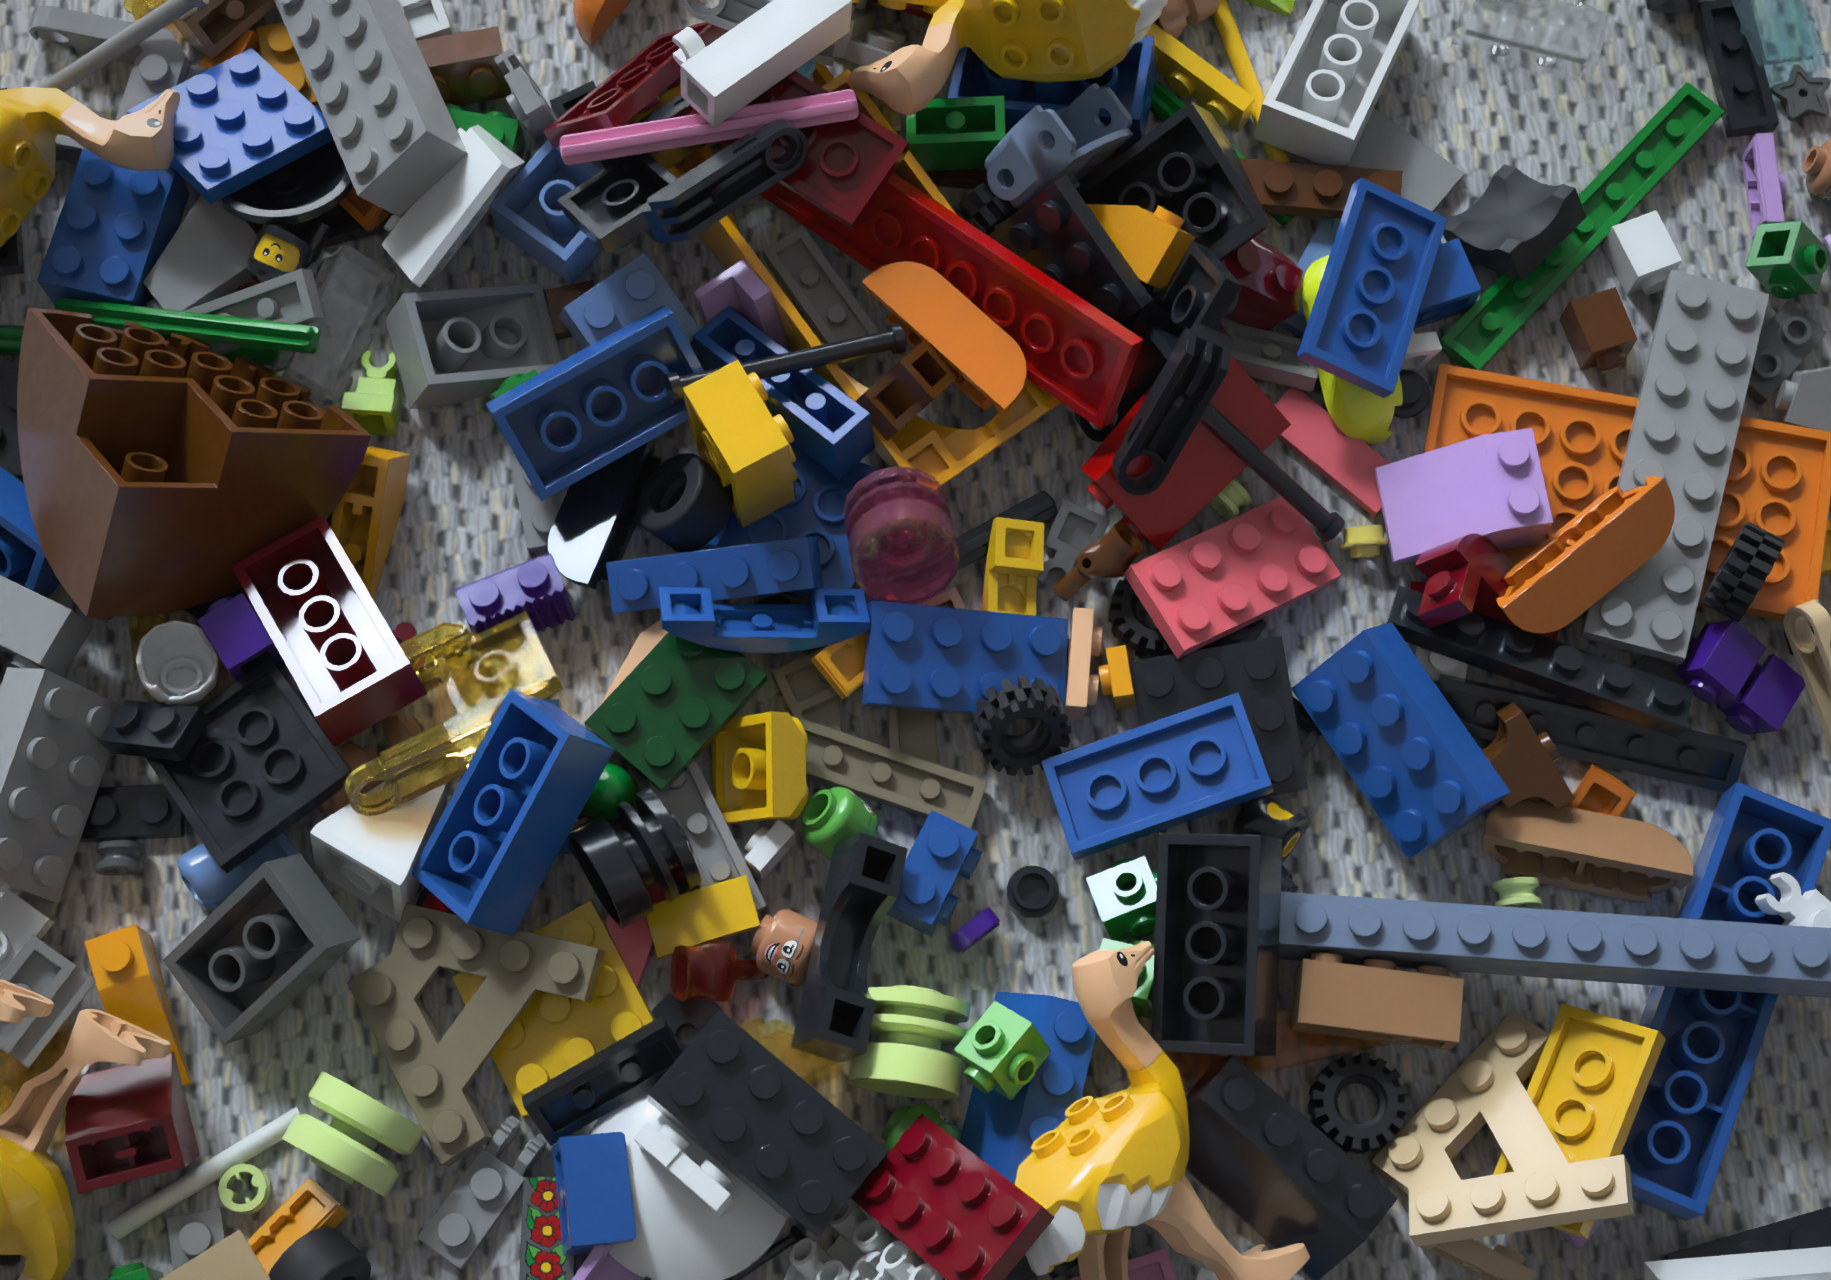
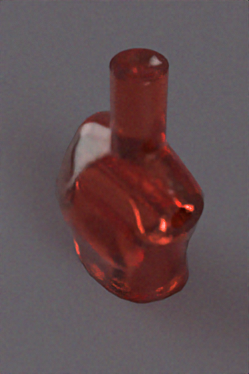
(709, 971)

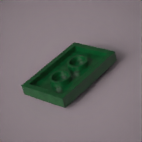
(674, 706)

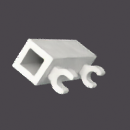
(756, 53)

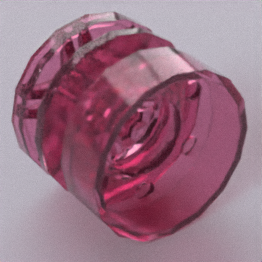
(900, 535)

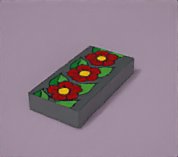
(541, 1234)

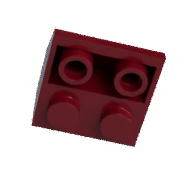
(129, 1124)

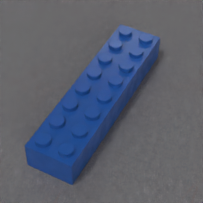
(1709, 1032)

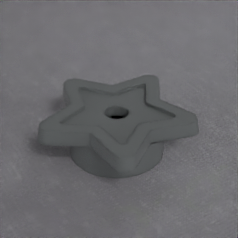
(1802, 106)

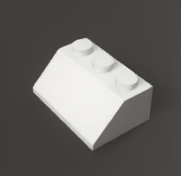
(446, 215)

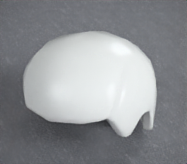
(177, 663)

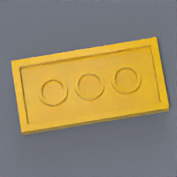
(1591, 1086)

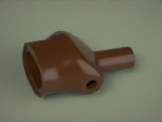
(1102, 559)

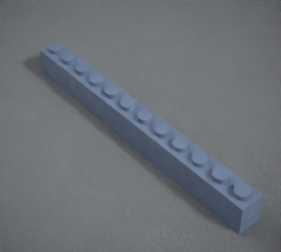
(1560, 944)

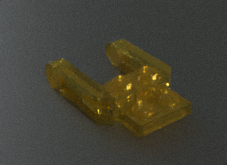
(477, 678)

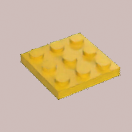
(562, 1031)

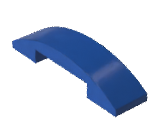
(763, 628)

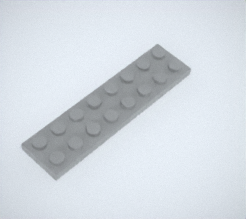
(1686, 436)

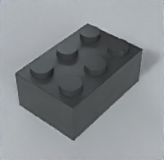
(261, 948)

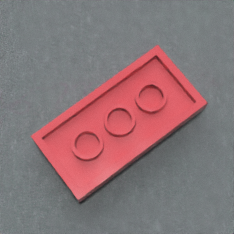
(1231, 575)

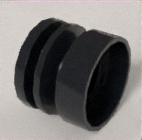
(635, 857)

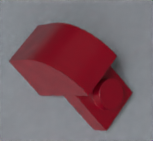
(1461, 578)

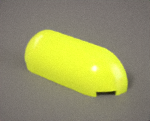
(1352, 408)

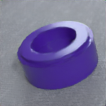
(974, 930)

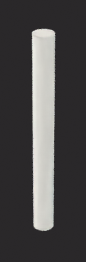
(201, 1176)

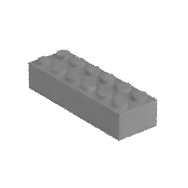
(375, 96)

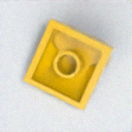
(760, 768)

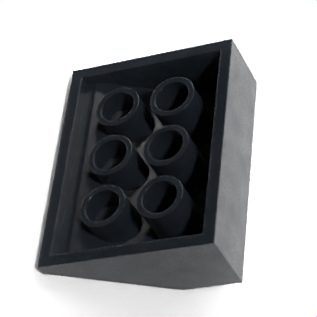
(1192, 173)

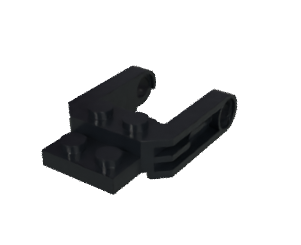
(643, 196)
(1188, 332)

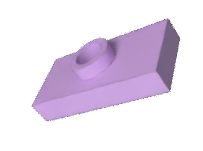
(1763, 183)

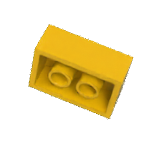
(742, 440)

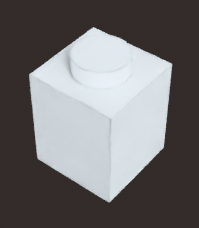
(1641, 253)

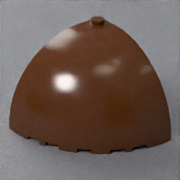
(165, 461)

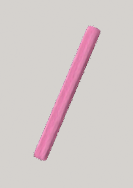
(696, 130)

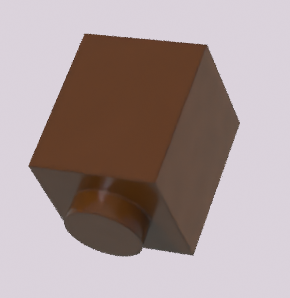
(1598, 330)

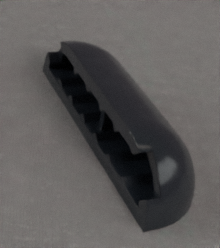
(600, 517)

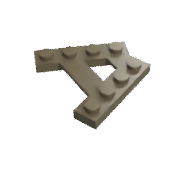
(896, 776)
(438, 1070)

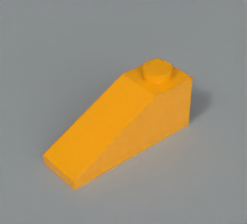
(1146, 239)
(370, 512)
(133, 985)

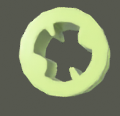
(1230, 500)
(1517, 892)
(230, 1197)

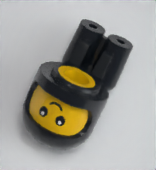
(286, 249)
(1269, 819)

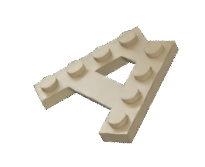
(1541, 1189)

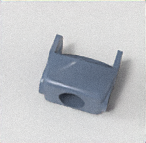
(1056, 144)

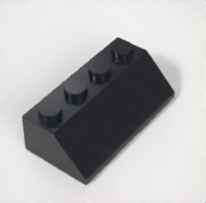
(1279, 1168)

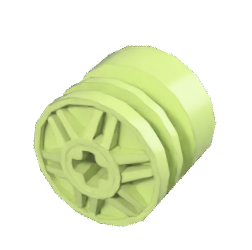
(908, 1053)

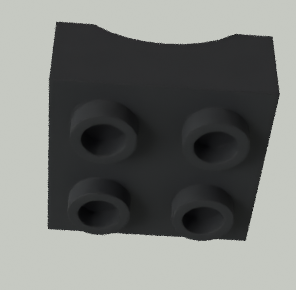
(1516, 223)

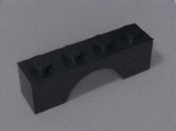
(835, 999)

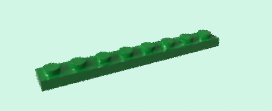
(1606, 202)

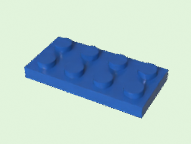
(1372, 288)
(952, 655)
(1157, 776)

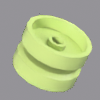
(350, 1139)

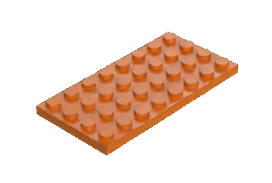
(1581, 435)

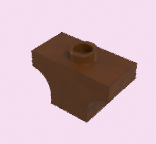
(907, 389)
(1526, 760)

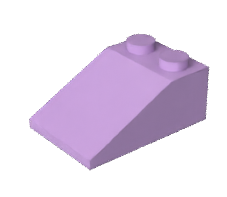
(1469, 487)

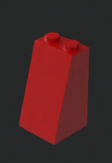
(1200, 469)

